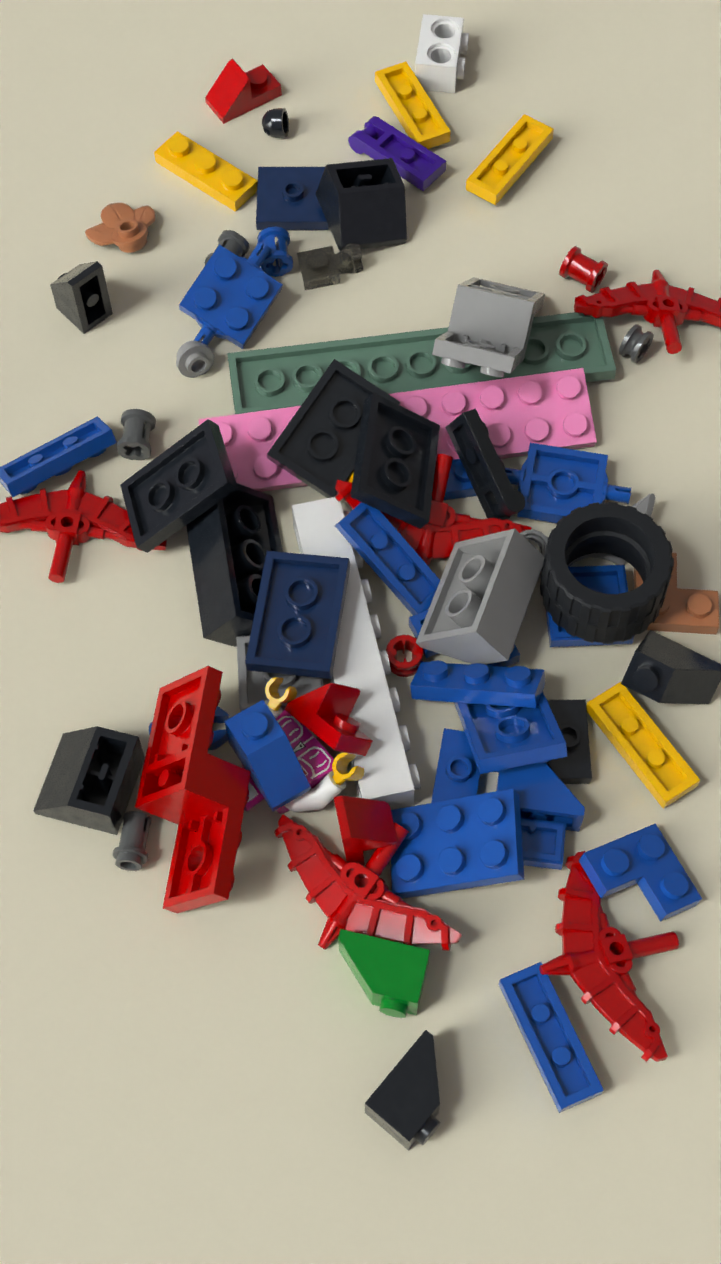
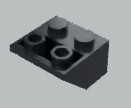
(364, 203)
(91, 778)

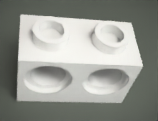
(439, 53)

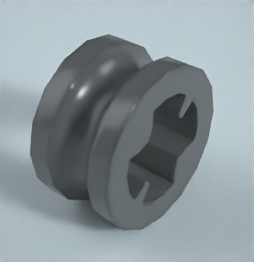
(636, 343)

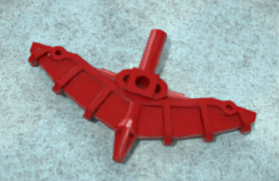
(657, 303)
(69, 519)
(445, 526)
(356, 895)
(601, 962)

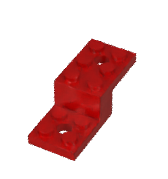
(194, 791)

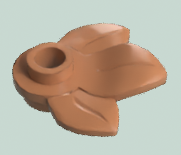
(122, 227)

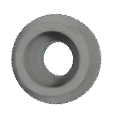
(194, 359)

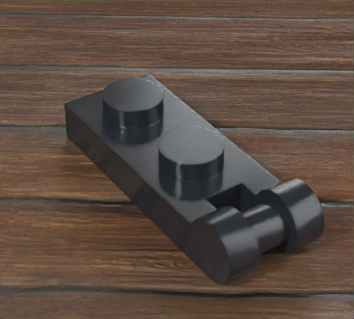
(484, 467)

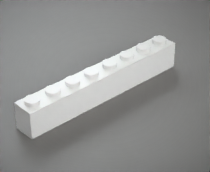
(361, 663)

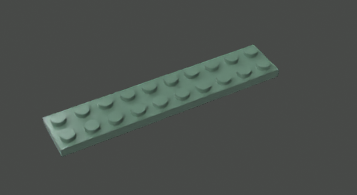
(405, 362)

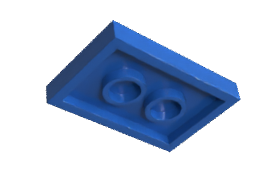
(511, 735)
(458, 844)

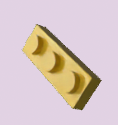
(412, 105)
(509, 159)
(206, 171)
(642, 745)

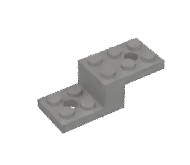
(488, 326)

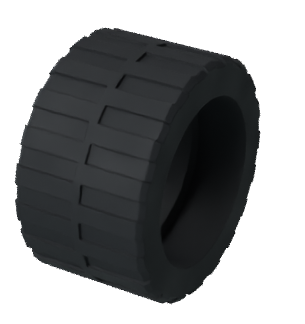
(612, 531)

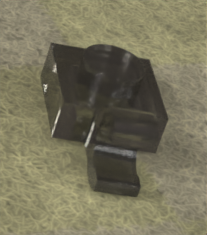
(323, 267)

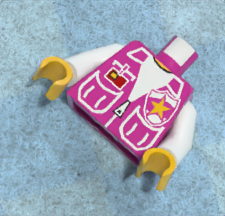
(322, 771)

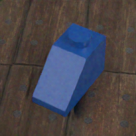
(267, 754)
(542, 795)

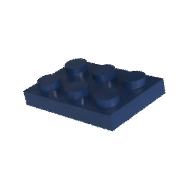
(298, 614)

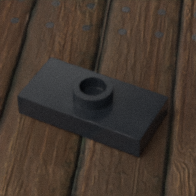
(572, 721)

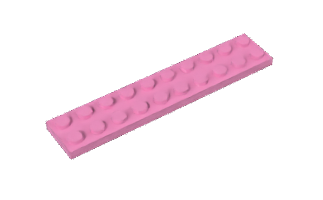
(516, 411)

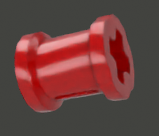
(583, 269)

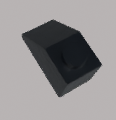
(83, 296)
(671, 672)
(409, 1096)

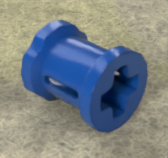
(278, 252)

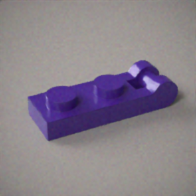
(411, 159)

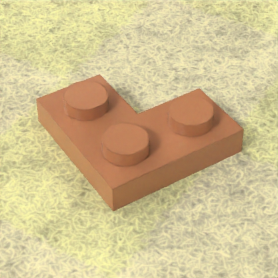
(685, 608)

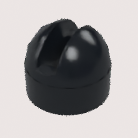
(276, 123)

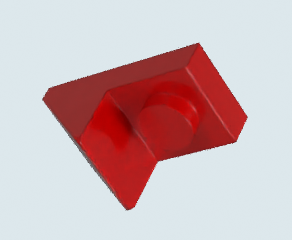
(241, 92)
(327, 716)
(364, 826)

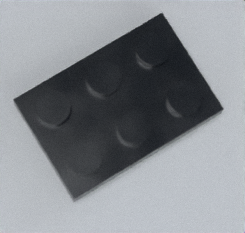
(325, 430)
(395, 461)
(178, 486)

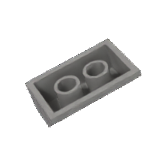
(482, 598)

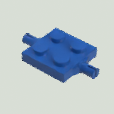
(231, 296)
(561, 480)

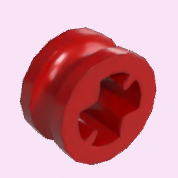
(403, 643)

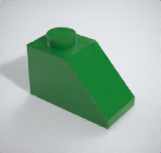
(387, 971)

